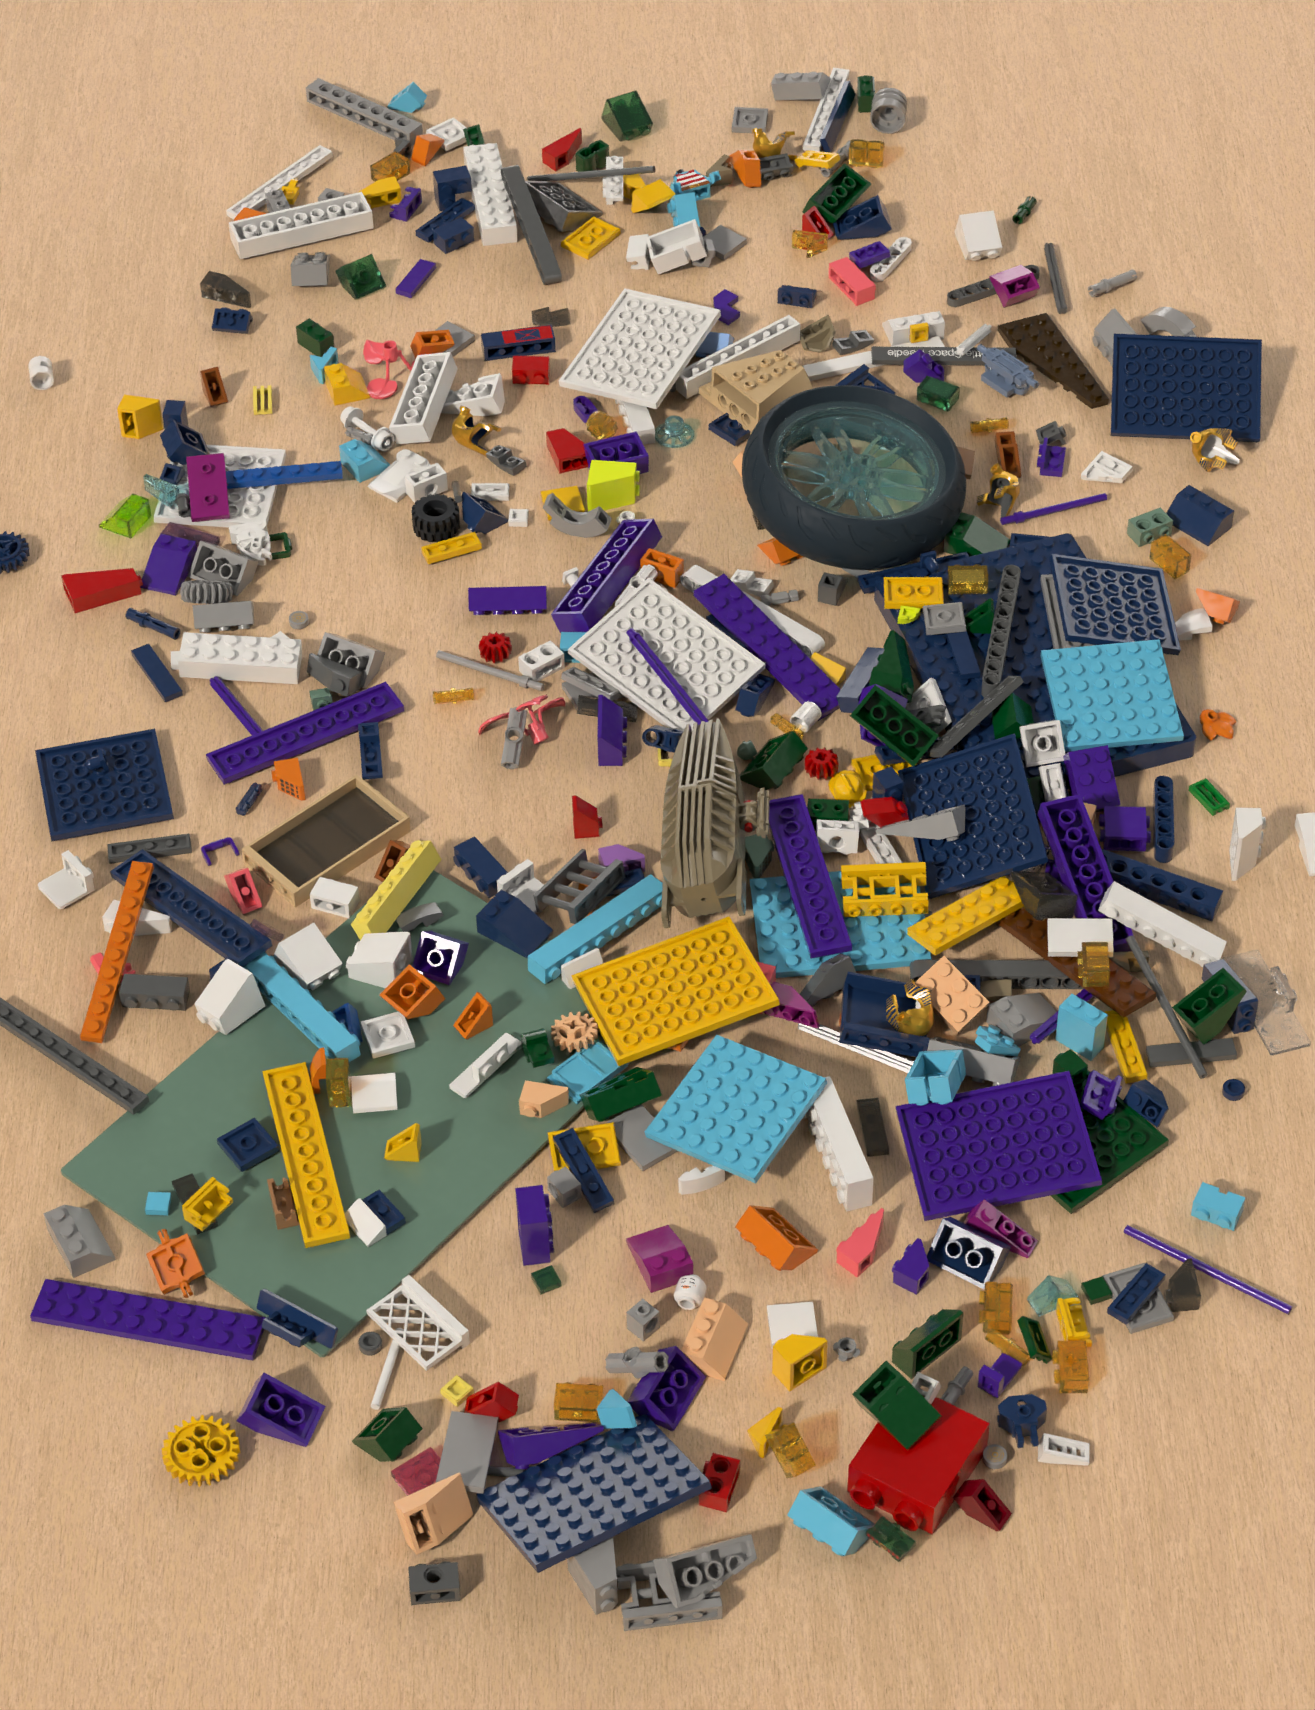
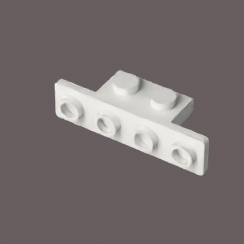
(613, 184)
(485, 1065)

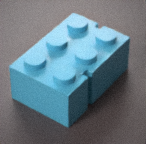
(935, 1077)

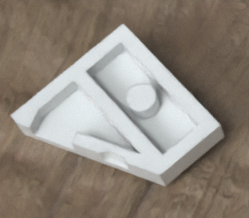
(1107, 469)

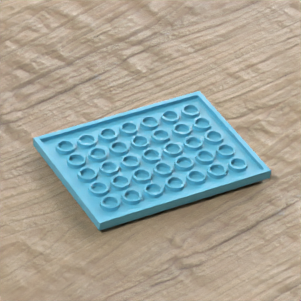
(875, 940)

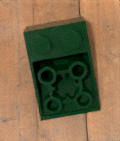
(896, 1405)

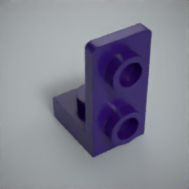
(997, 1378)

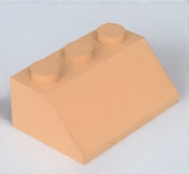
(714, 1338)

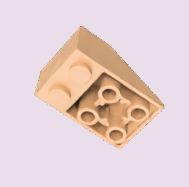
(433, 1513)

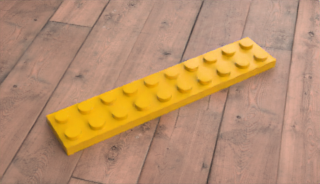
(306, 1155)

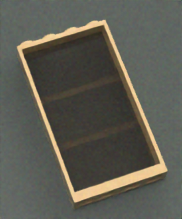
(326, 839)

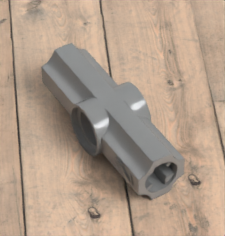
(512, 748)
(636, 1362)

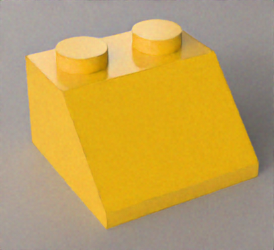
(345, 384)
(798, 1359)

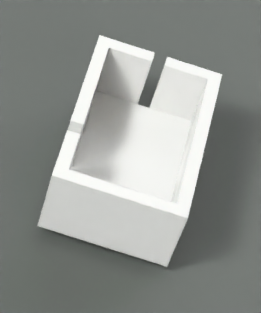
(676, 246)

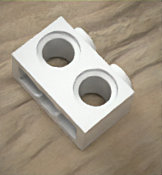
(541, 661)

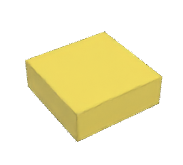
(456, 1391)

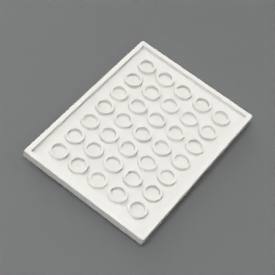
(640, 348)
(693, 650)

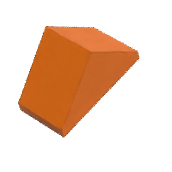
(425, 148)
(475, 1017)

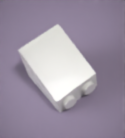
(978, 235)
(308, 957)
(380, 957)
(229, 998)

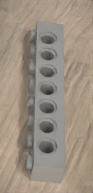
(362, 111)

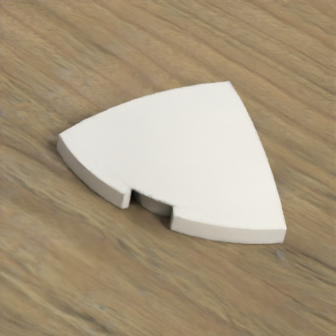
(1193, 622)

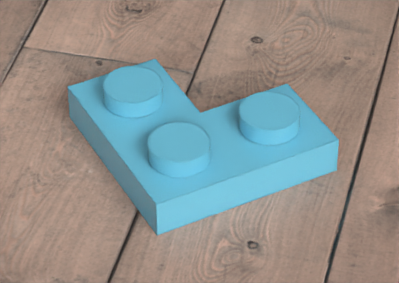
(994, 1042)

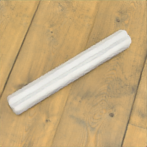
(973, 339)

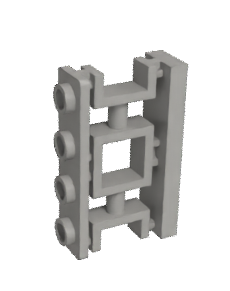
(663, 1611)

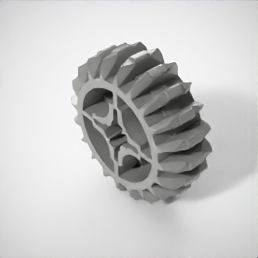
(206, 591)

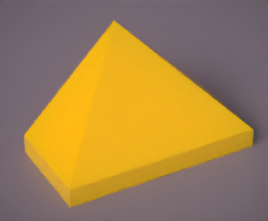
(763, 1427)

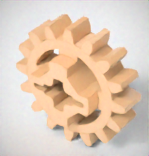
(574, 1032)

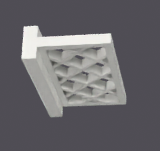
(435, 1314)

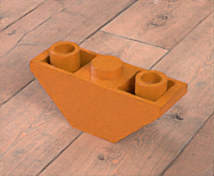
(747, 167)

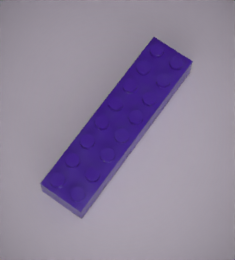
(606, 575)
(1080, 860)

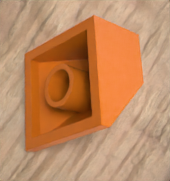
(1218, 606)

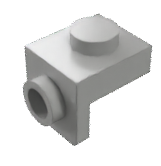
(711, 252)

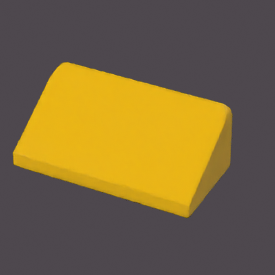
(833, 670)

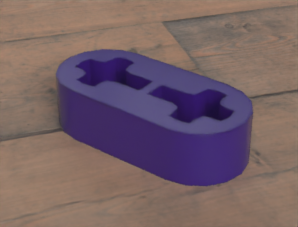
(582, 406)

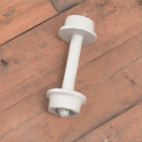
(381, 439)

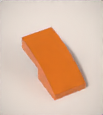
(318, 1070)

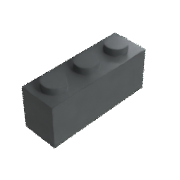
(154, 992)

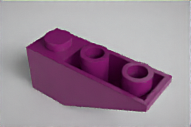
(792, 1006)
(997, 1225)

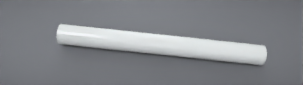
(386, 1373)

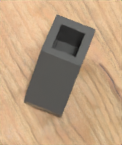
(831, 588)

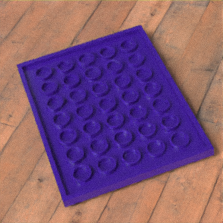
(998, 1146)

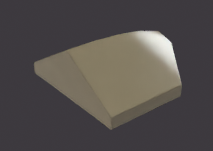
(818, 335)

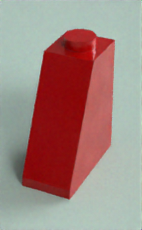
(566, 450)

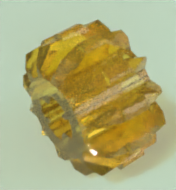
(601, 425)

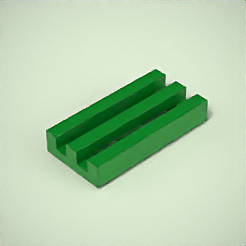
(1205, 797)

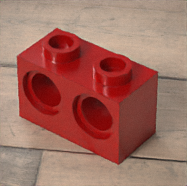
(723, 1482)

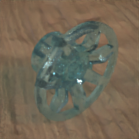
(674, 429)

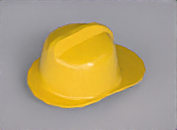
(847, 786)

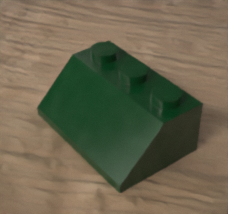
(774, 761)
(928, 1342)

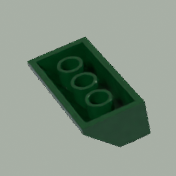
(838, 193)
(894, 726)

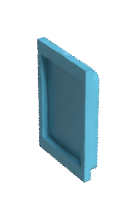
(586, 1070)

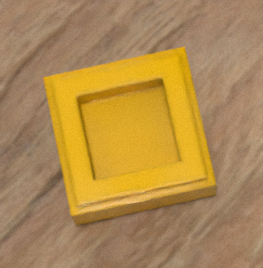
(919, 332)

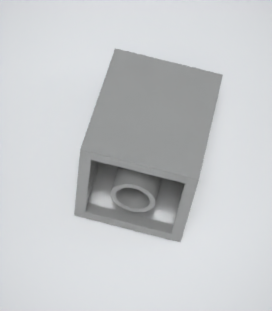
(596, 1575)

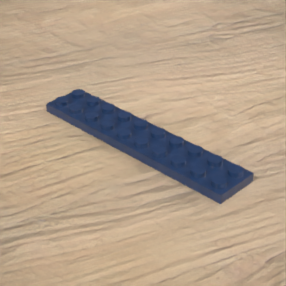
(197, 912)

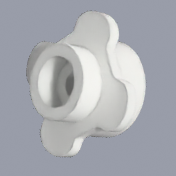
(626, 515)

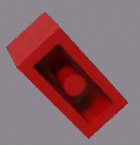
(530, 370)

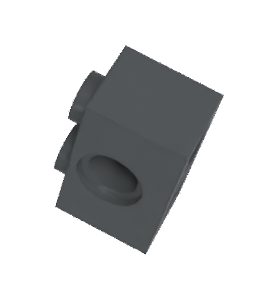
(425, 1592)

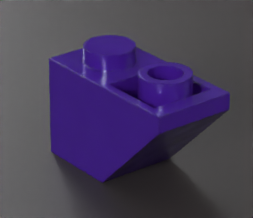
(920, 365)
(912, 1269)

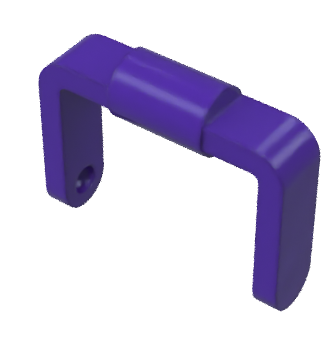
(216, 845)

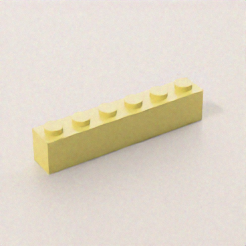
(397, 889)

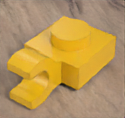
(291, 192)

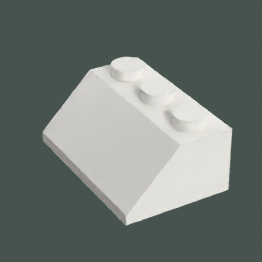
(899, 328)
(1245, 840)

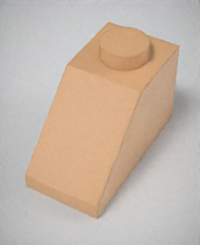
(542, 1099)

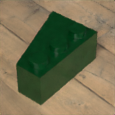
(620, 1094)

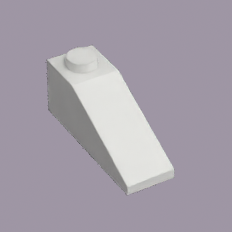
(148, 923)

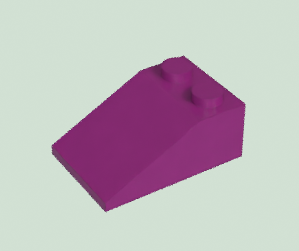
(660, 1257)

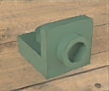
(320, 698)

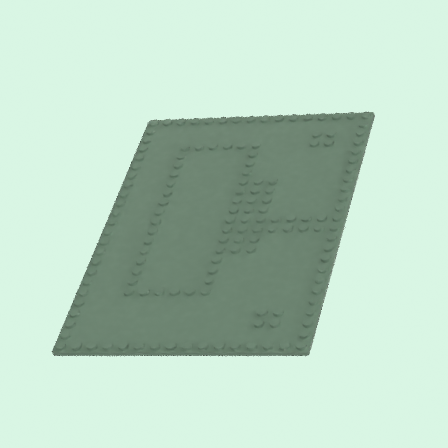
(466, 1142)

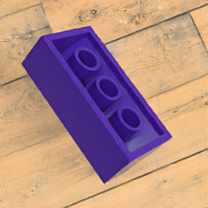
(507, 599)

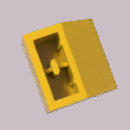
(139, 416)

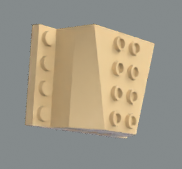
(754, 386)

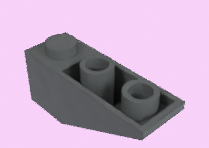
(827, 979)

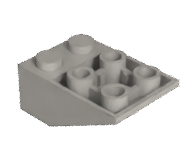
(310, 269)

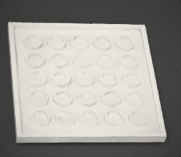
(246, 503)

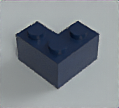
(448, 183)

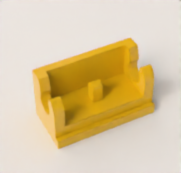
(207, 1204)
(1072, 1320)

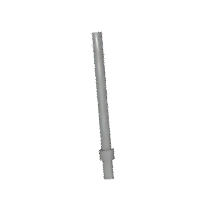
(523, 681)

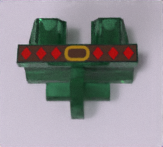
(891, 1538)

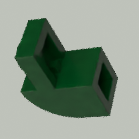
(537, 1048)

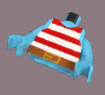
(693, 181)

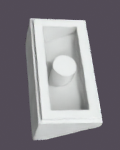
(580, 964)
(365, 1223)

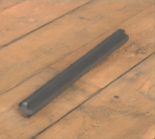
(1055, 278)

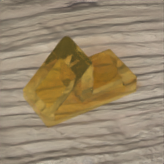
(810, 241)

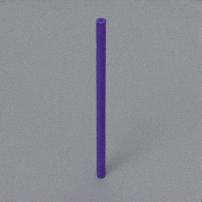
(1209, 1270)

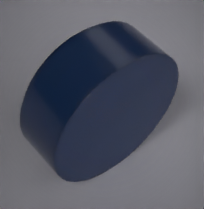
(1233, 1089)

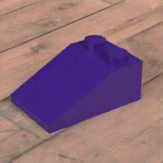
(169, 564)
(280, 1411)

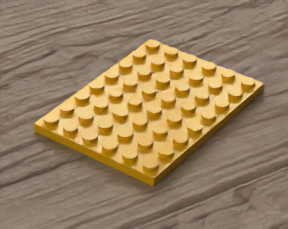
(674, 990)

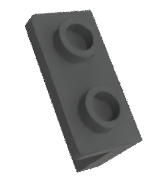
(775, 166)

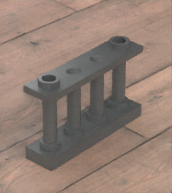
(587, 899)

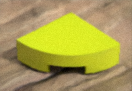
(908, 614)

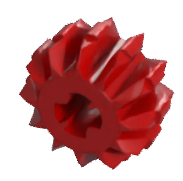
(495, 647)
(821, 763)

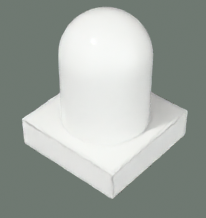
(570, 576)

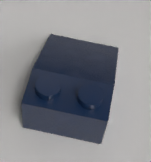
(863, 220)
(512, 924)

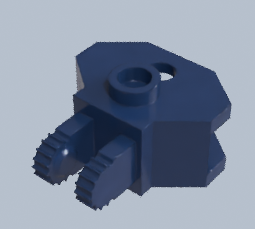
(1022, 1419)

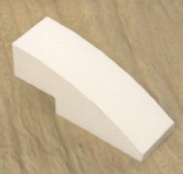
(1306, 832)

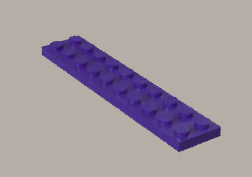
(768, 644)
(304, 732)
(807, 877)
(148, 1319)

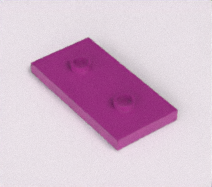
(208, 487)

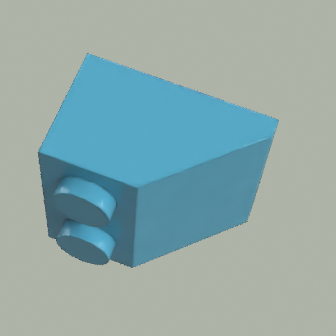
(361, 460)

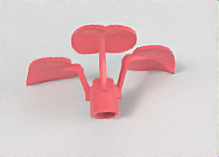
(374, 354)
(536, 729)

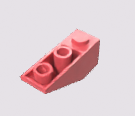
(859, 1249)

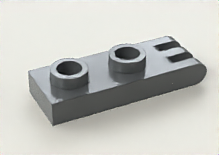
(930, 715)

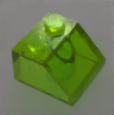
(127, 516)

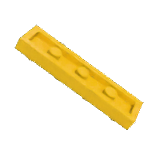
(1125, 1048)

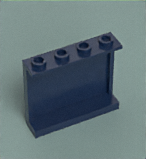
(865, 1017)

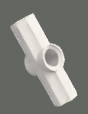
(645, 572)

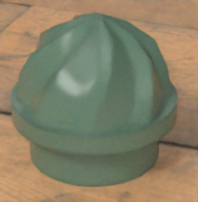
(746, 750)

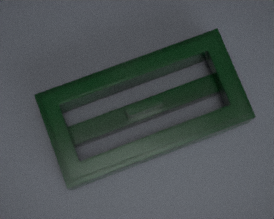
(1034, 1339)

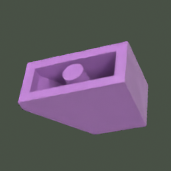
(630, 858)

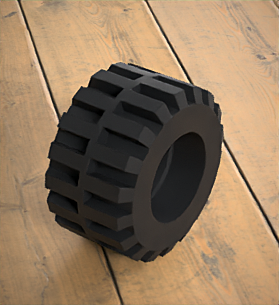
(435, 518)

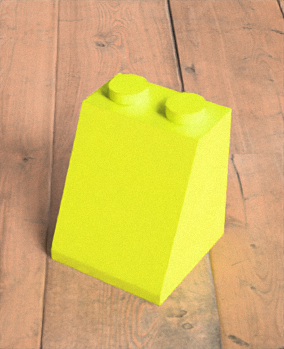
(612, 484)

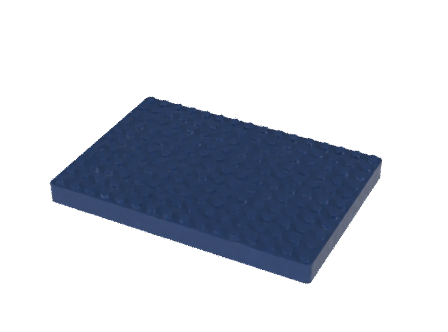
(1029, 635)

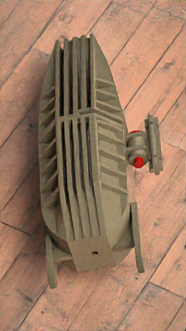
(706, 826)

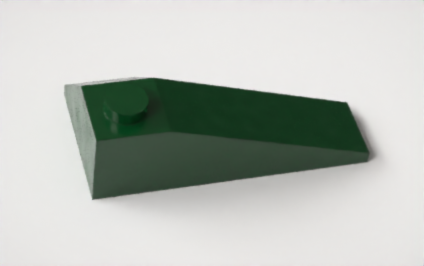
(894, 667)

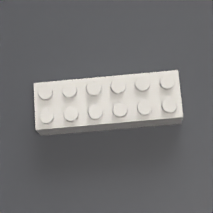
(423, 398)
(240, 658)
(840, 1149)

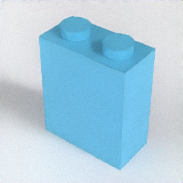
(1081, 1027)

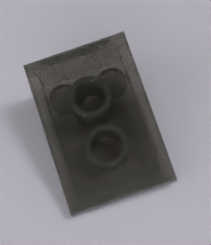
(1044, 895)

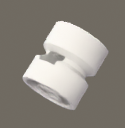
(41, 373)

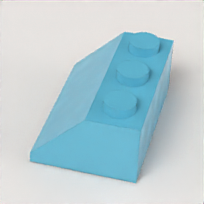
(830, 1520)

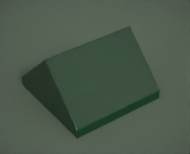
(1010, 716)

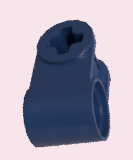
(666, 737)

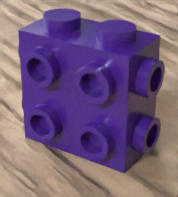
(1124, 828)

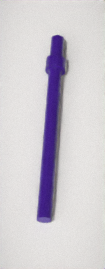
(1019, 517)

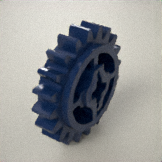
(12, 551)

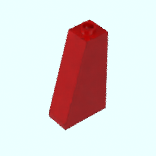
(100, 587)

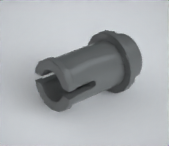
(183, 501)

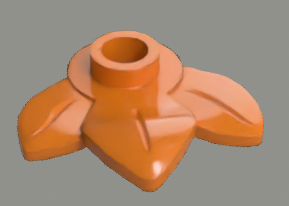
(1216, 724)

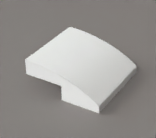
(374, 1093)

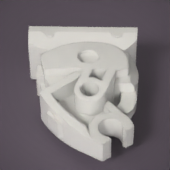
(252, 540)

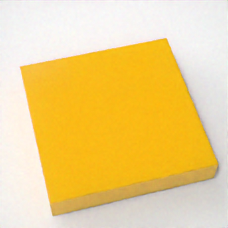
(568, 495)

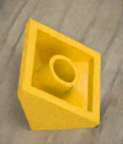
(650, 196)

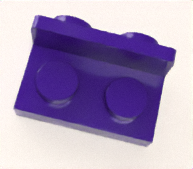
(869, 254)
(1052, 459)

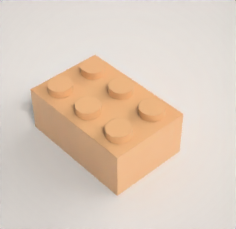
(952, 995)

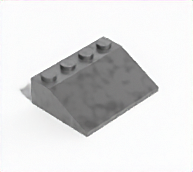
(560, 205)

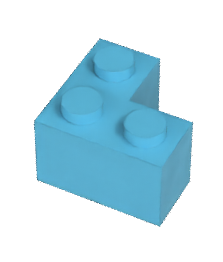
(683, 208)

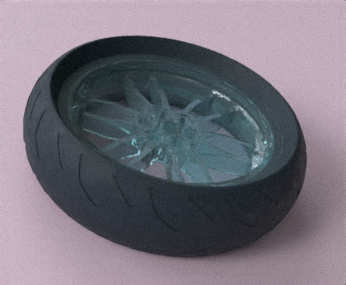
(842, 538)

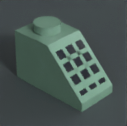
(758, 854)

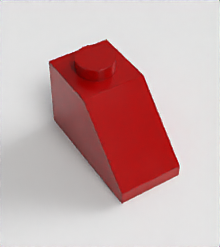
(884, 810)
(585, 819)
(493, 1401)

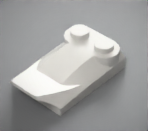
(392, 480)

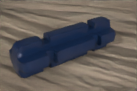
(248, 799)

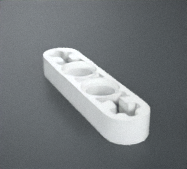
(893, 260)

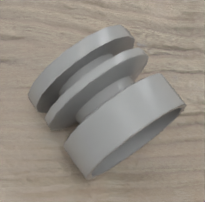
(888, 110)

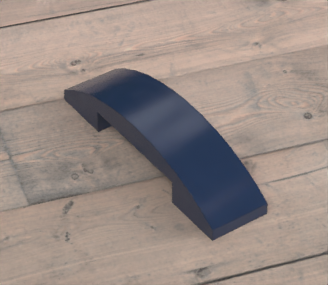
(370, 750)

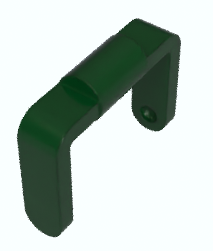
(287, 544)

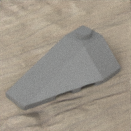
(940, 825)
(697, 1571)

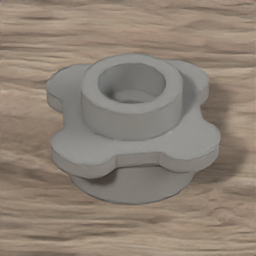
(846, 1343)

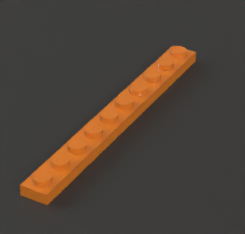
(116, 952)

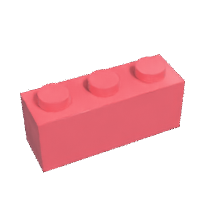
(852, 281)

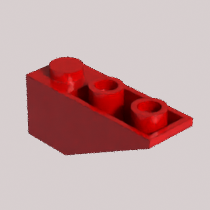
(562, 151)

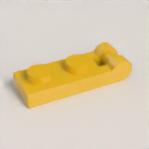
(817, 159)

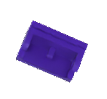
(408, 204)

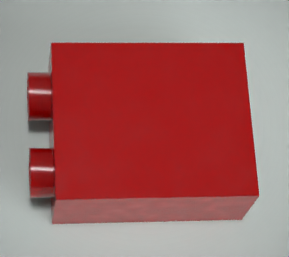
(920, 1481)

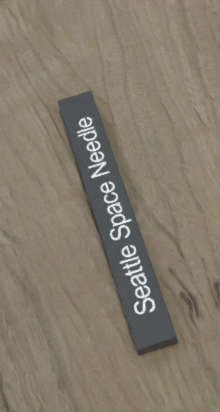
(940, 355)

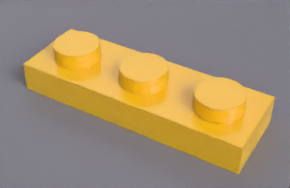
(451, 547)

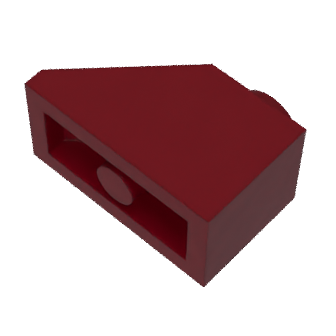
(982, 1503)

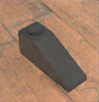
(334, 675)

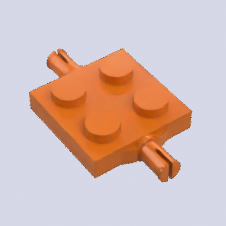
(175, 1263)

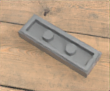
(590, 683)

